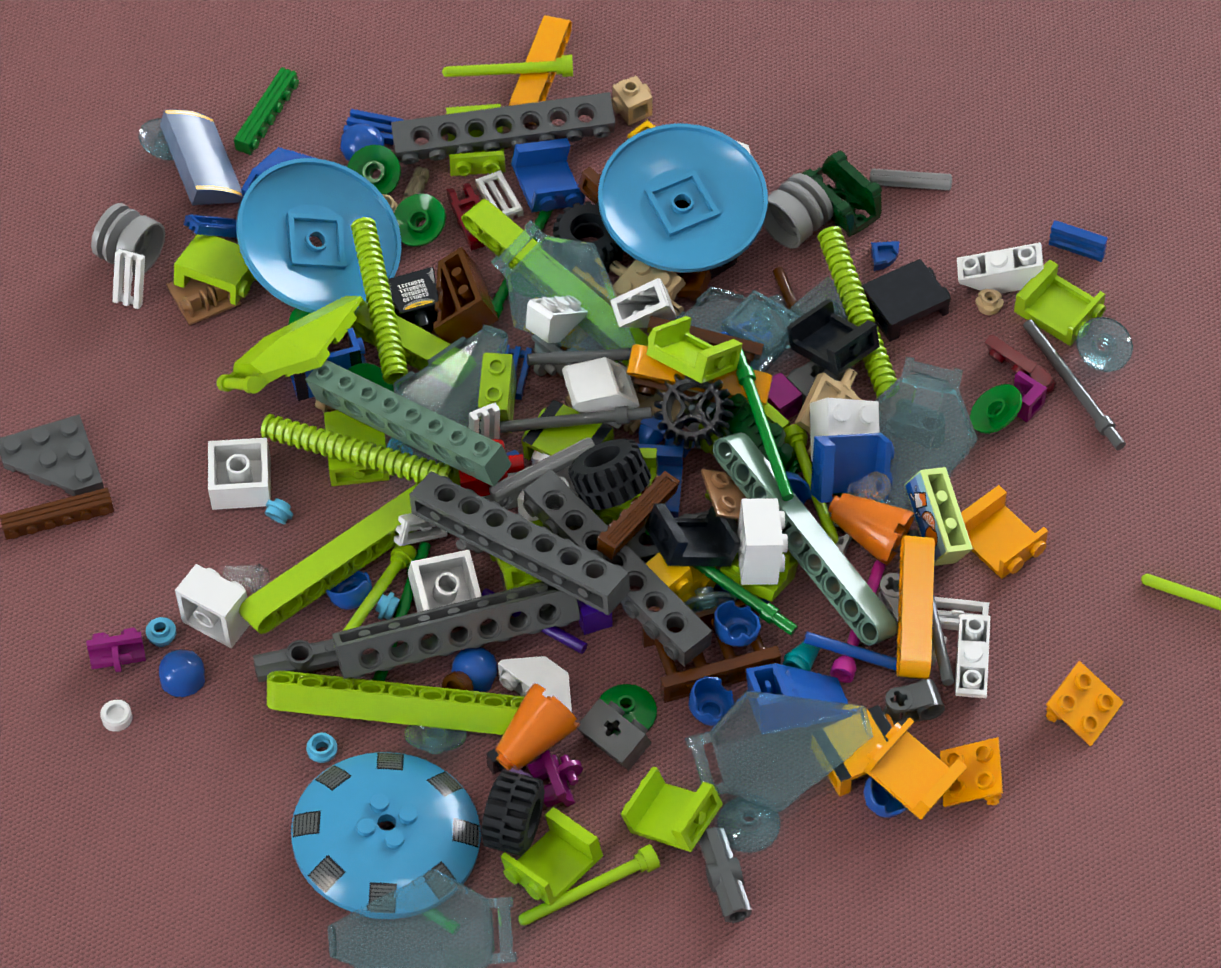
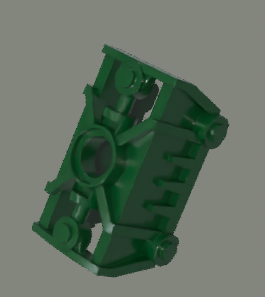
(850, 193)
(744, 422)

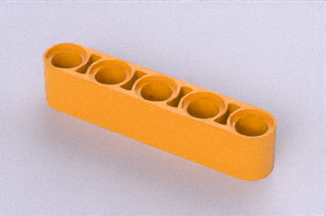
(547, 46)
(647, 368)
(915, 607)

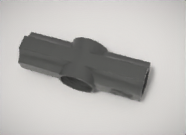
(316, 655)
(724, 875)

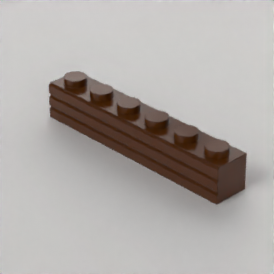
(56, 513)
(636, 516)

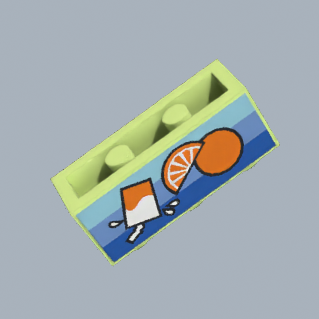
(938, 514)

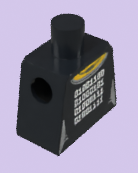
(415, 297)

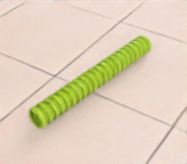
(379, 299)
(855, 303)
(352, 450)

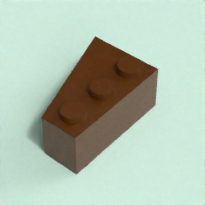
(463, 298)

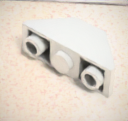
(1001, 269)
(554, 317)
(972, 656)
(522, 673)

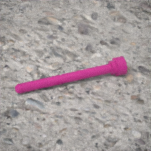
(844, 667)

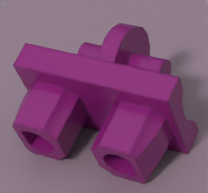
(116, 650)
(558, 789)

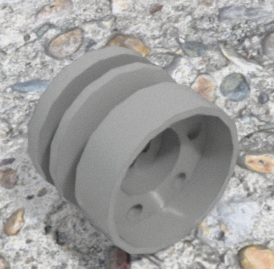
(797, 210)
(128, 231)

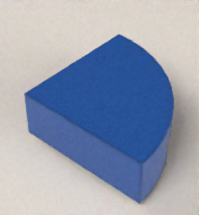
(884, 254)

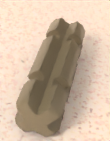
(416, 183)

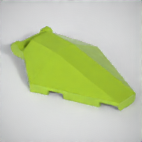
(292, 348)

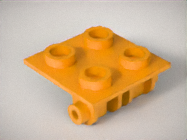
(1083, 703)
(980, 778)

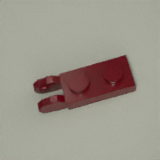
(460, 207)
(1003, 352)

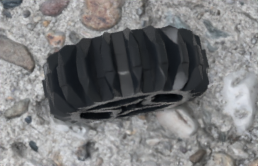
(683, 419)

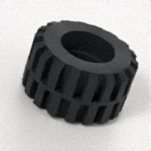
(585, 222)
(609, 474)
(512, 812)

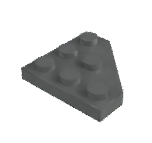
(54, 456)

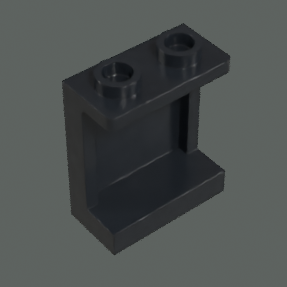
(905, 297)
(831, 339)
(692, 539)

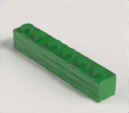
(266, 111)

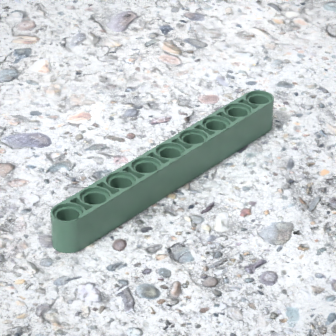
(809, 542)

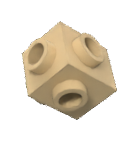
(632, 100)

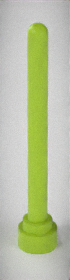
(562, 66)
(797, 438)
(400, 558)
(1181, 591)
(644, 860)

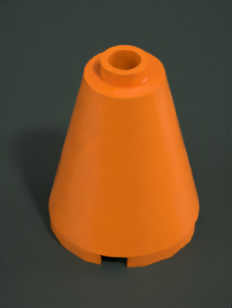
(872, 524)
(534, 729)

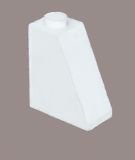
(637, 305)

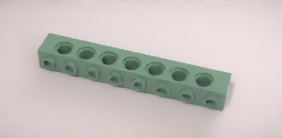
(409, 422)

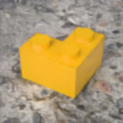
(680, 579)

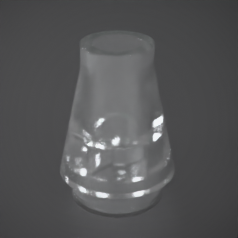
(872, 487)
(249, 576)

